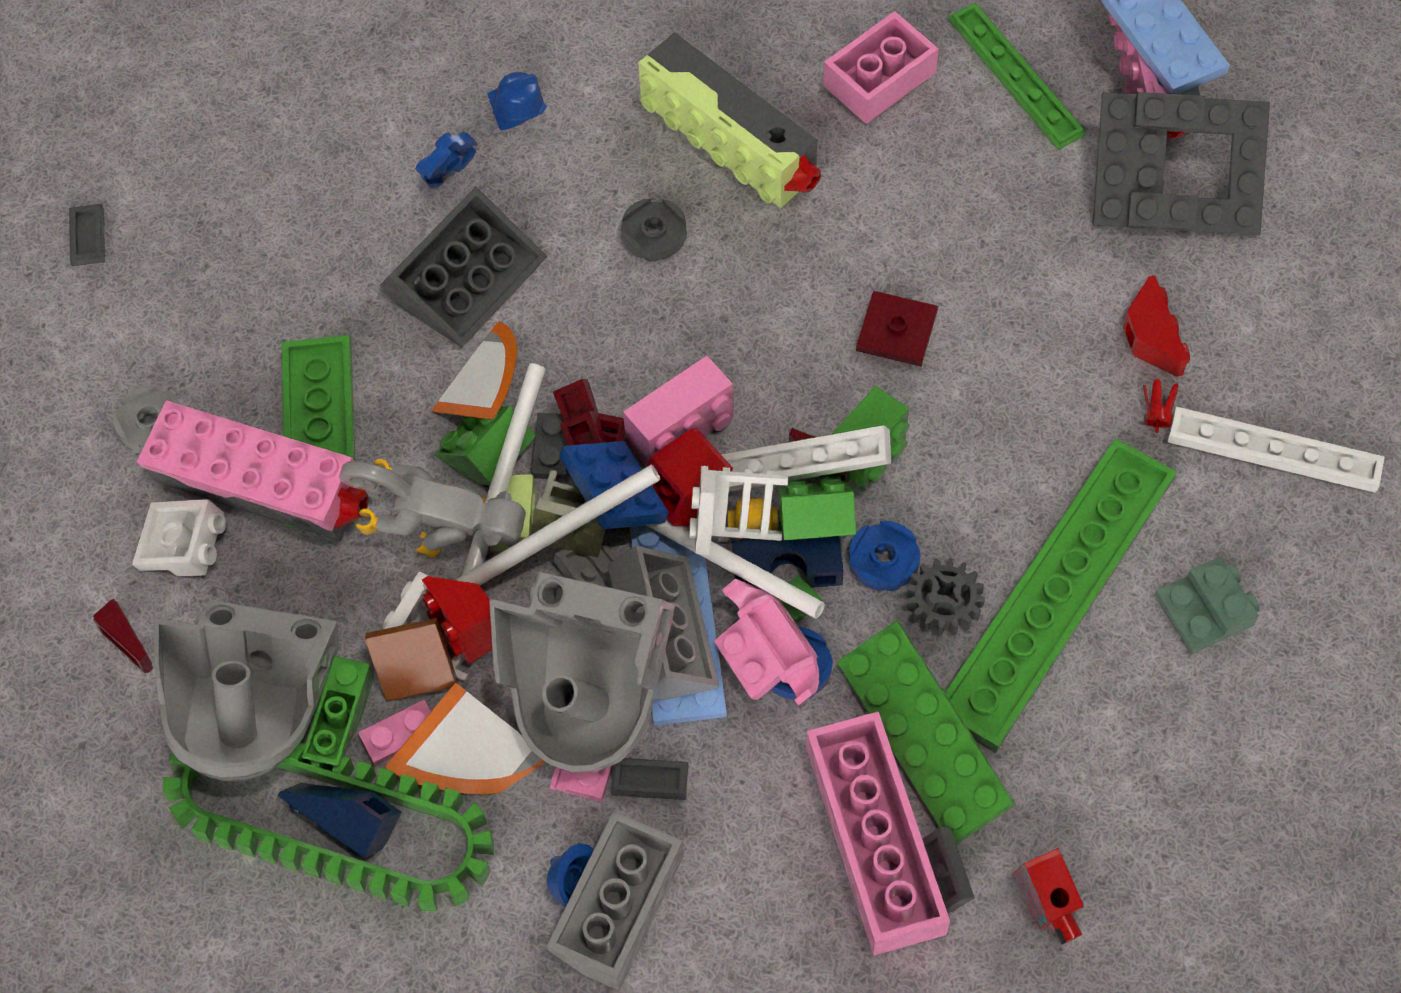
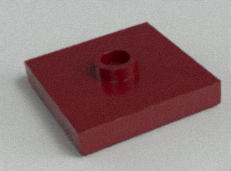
(897, 328)

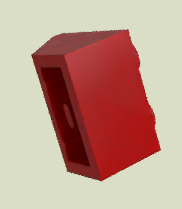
(680, 471)
(462, 614)

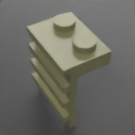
(584, 540)

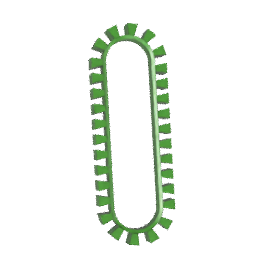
(335, 870)

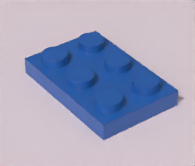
(601, 467)

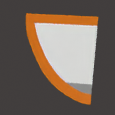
(484, 379)
(465, 748)

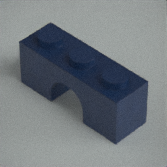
(816, 557)

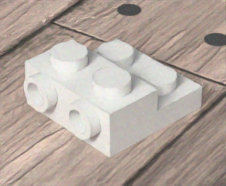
(180, 537)

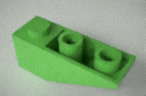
(339, 710)

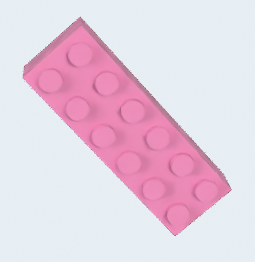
(877, 834)

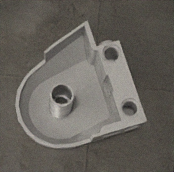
(580, 668)
(240, 686)

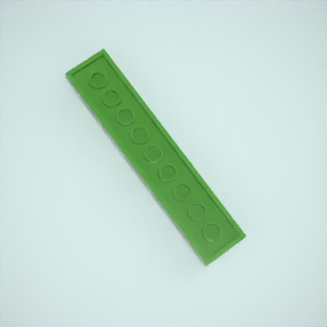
(1057, 592)

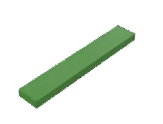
(1017, 76)

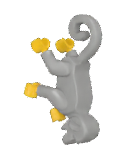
(451, 509)

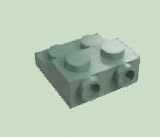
(1208, 604)

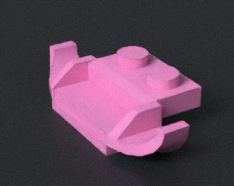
(767, 645)

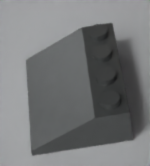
(464, 269)

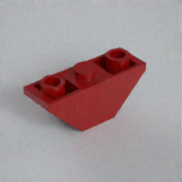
(1154, 331)

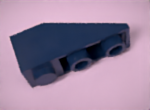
(351, 815)

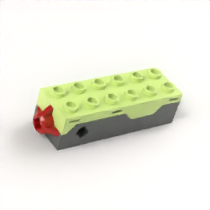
(728, 121)

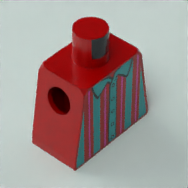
(1046, 878)

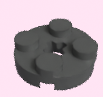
(653, 245)

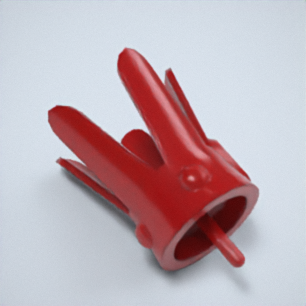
(1157, 414)

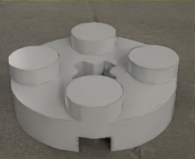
(132, 412)

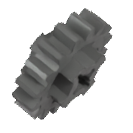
(942, 610)

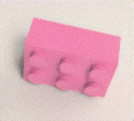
(880, 67)
(693, 399)

